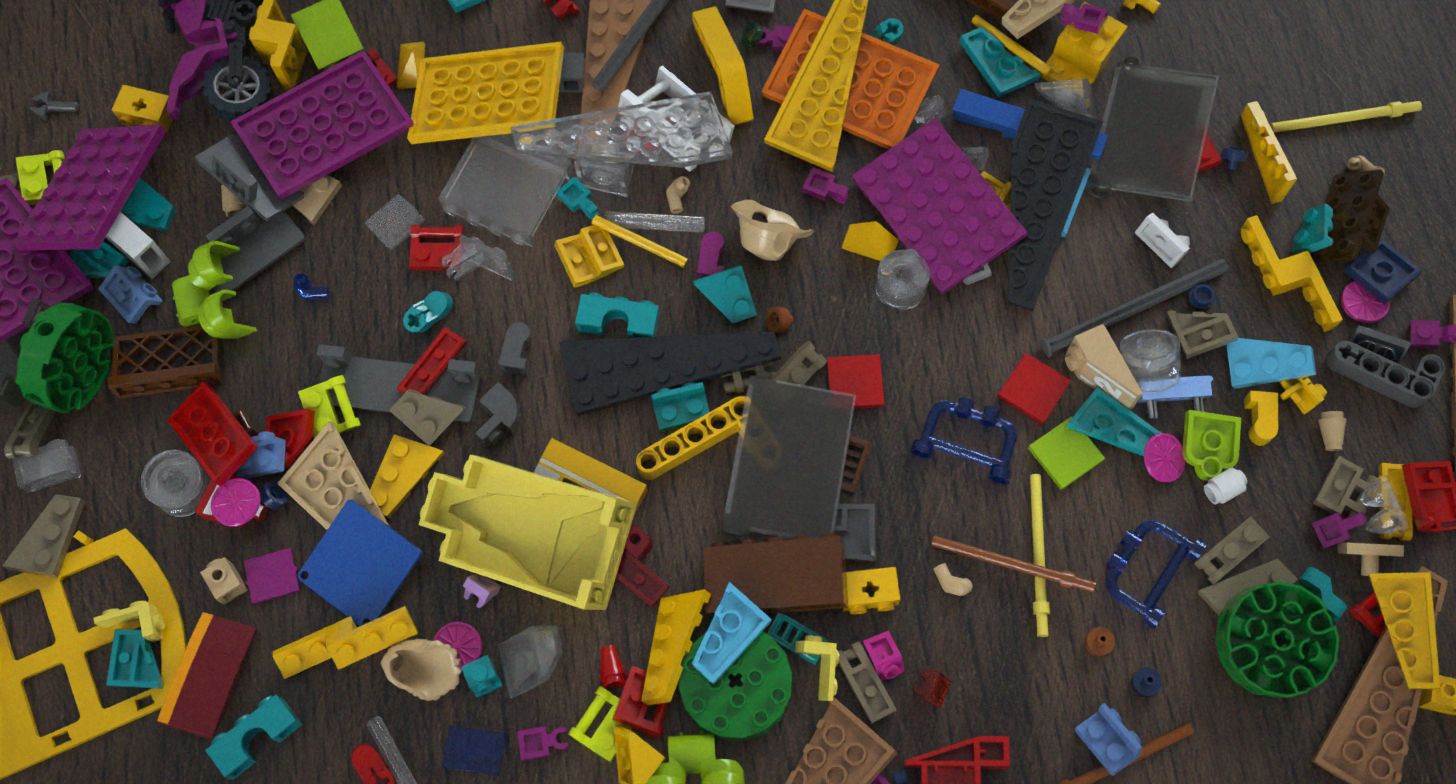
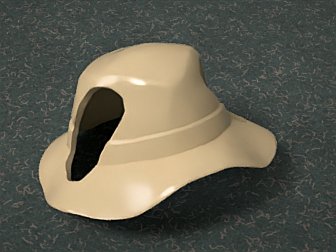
(769, 239)

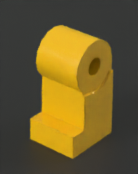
(1264, 416)

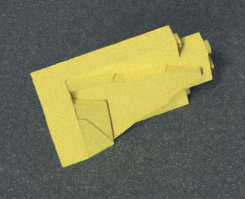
(530, 531)

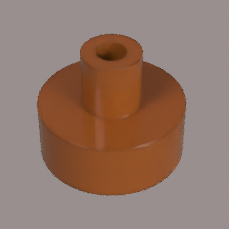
(778, 319)
(1095, 645)

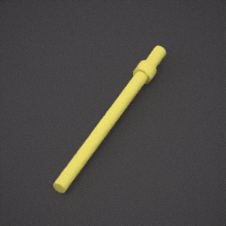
(1392, 110)
(1041, 607)

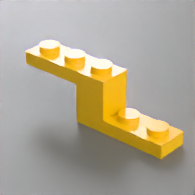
(1290, 274)
(344, 642)

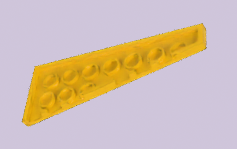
(817, 101)

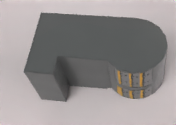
(513, 353)

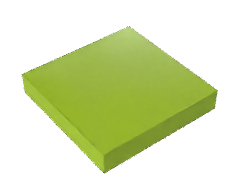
(1066, 454)

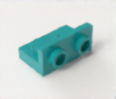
(679, 406)

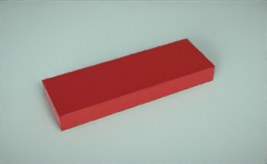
(432, 363)

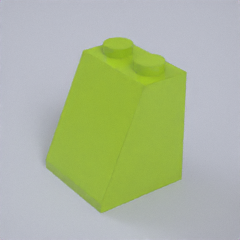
(327, 33)

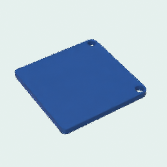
(359, 564)

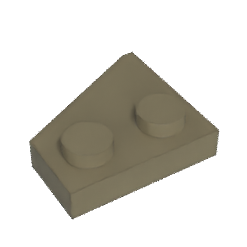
(1202, 331)
(425, 414)

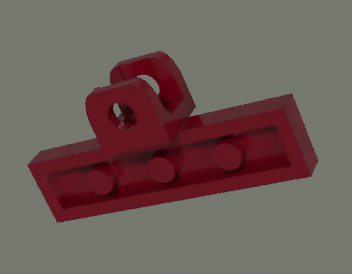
(635, 573)

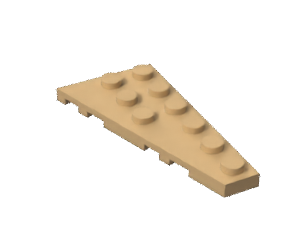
(328, 478)

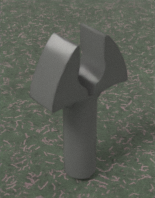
(50, 106)

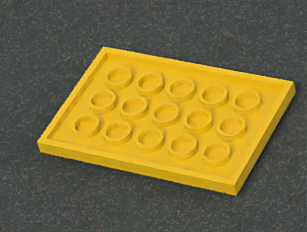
(485, 92)

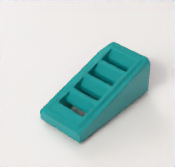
(801, 630)

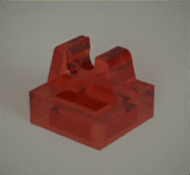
(934, 687)

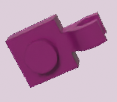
(1088, 18)
(822, 184)
(1428, 334)
(1336, 529)

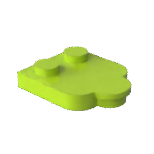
(1211, 442)

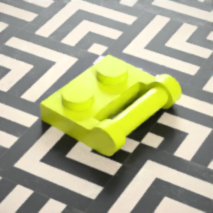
(33, 174)
(319, 400)
(603, 739)

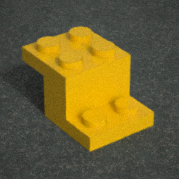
(278, 44)
(1084, 53)

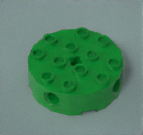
(64, 357)
(1304, 635)
(744, 710)

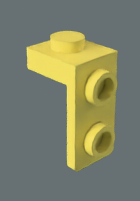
(150, 619)
(829, 661)

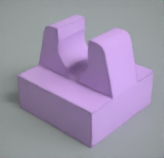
(482, 587)

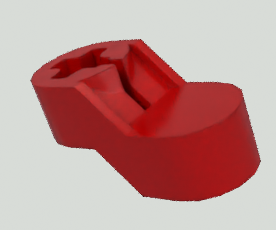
(366, 757)

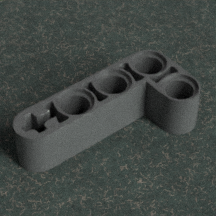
(1382, 367)

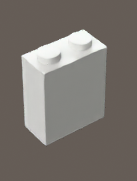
(137, 246)

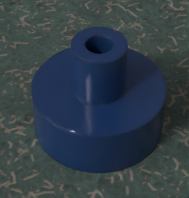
(1234, 155)
(273, 495)
(1142, 686)

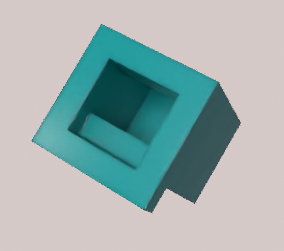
(482, 676)

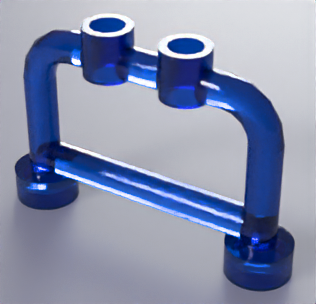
(989, 417)
(1118, 562)

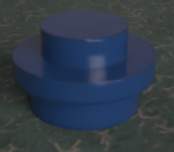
(1201, 297)

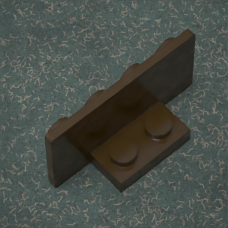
(1356, 218)

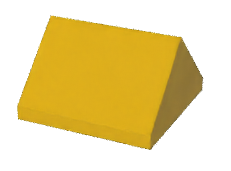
(634, 757)

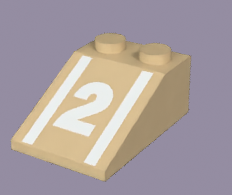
(1101, 365)

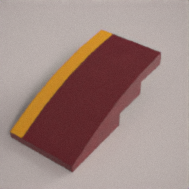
(207, 676)

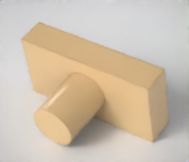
(1370, 554)

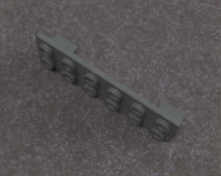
(373, 382)

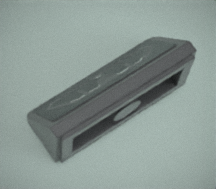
(1380, 343)

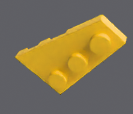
(400, 472)

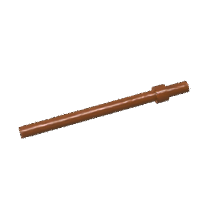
(1065, 578)
(1147, 749)

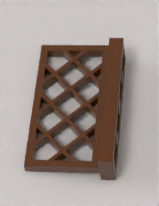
(165, 377)

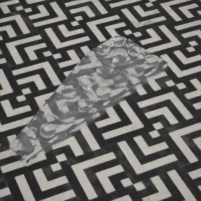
(657, 133)

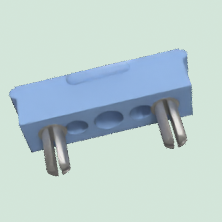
(1188, 388)

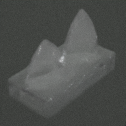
(1389, 519)

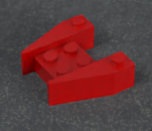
(963, 761)

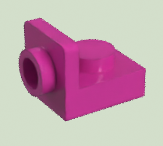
(884, 655)

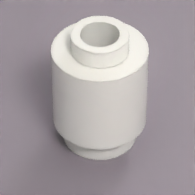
(1225, 486)

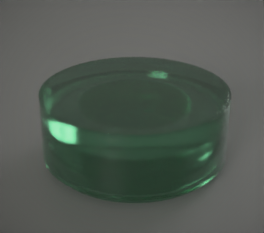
(752, 35)

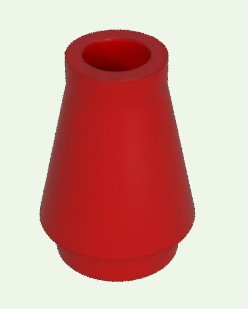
(611, 668)

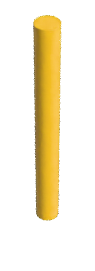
(1013, 46)
(639, 241)

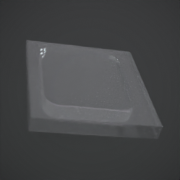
(394, 221)

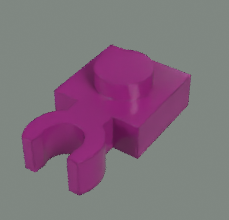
(776, 38)
(537, 742)

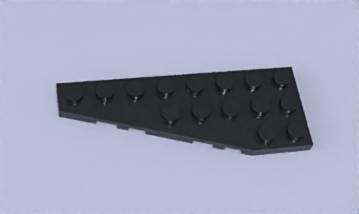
(1045, 177)

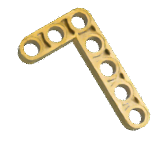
(726, 63)
(687, 448)

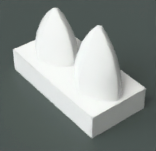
(1162, 240)

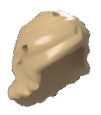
(422, 667)

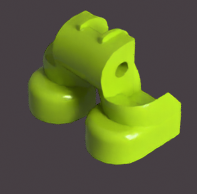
(193, 298)
(696, 755)

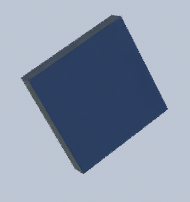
(1383, 272)

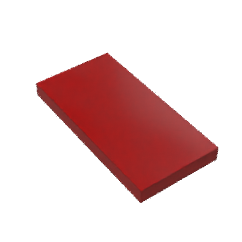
(212, 433)

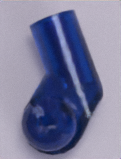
(308, 291)

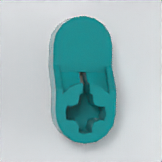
(889, 31)
(427, 312)
(1321, 586)

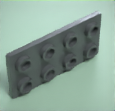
(238, 172)
(259, 244)

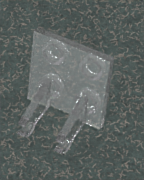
(473, 254)

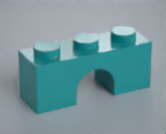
(597, 311)
(231, 749)

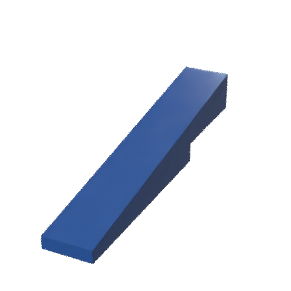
(999, 116)

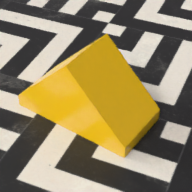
(869, 240)

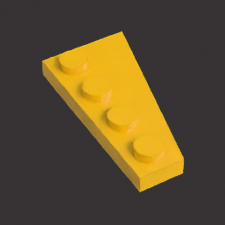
(1271, 160)
(1410, 620)
(671, 643)

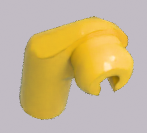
(1151, 5)

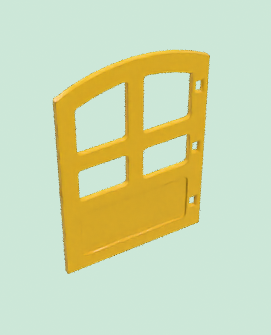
(19, 736)

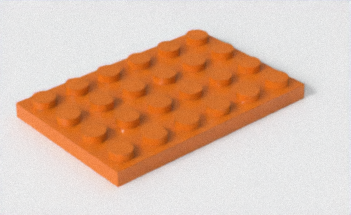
(884, 87)

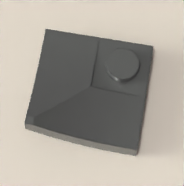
(858, 529)

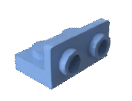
(129, 292)
(266, 459)
(1109, 739)

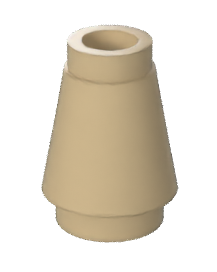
(1332, 429)

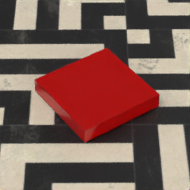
(857, 376)
(1034, 388)

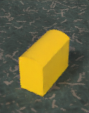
(82, 538)

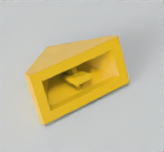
(409, 64)

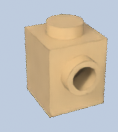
(223, 580)

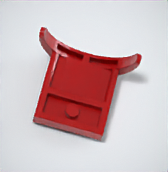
(1431, 495)

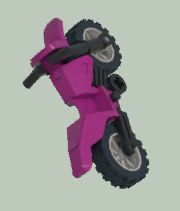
(219, 56)

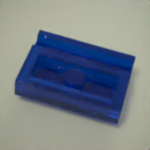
(474, 750)

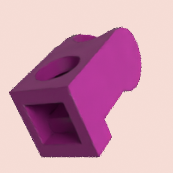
(710, 253)

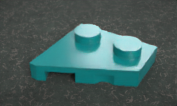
(1314, 230)
(728, 293)

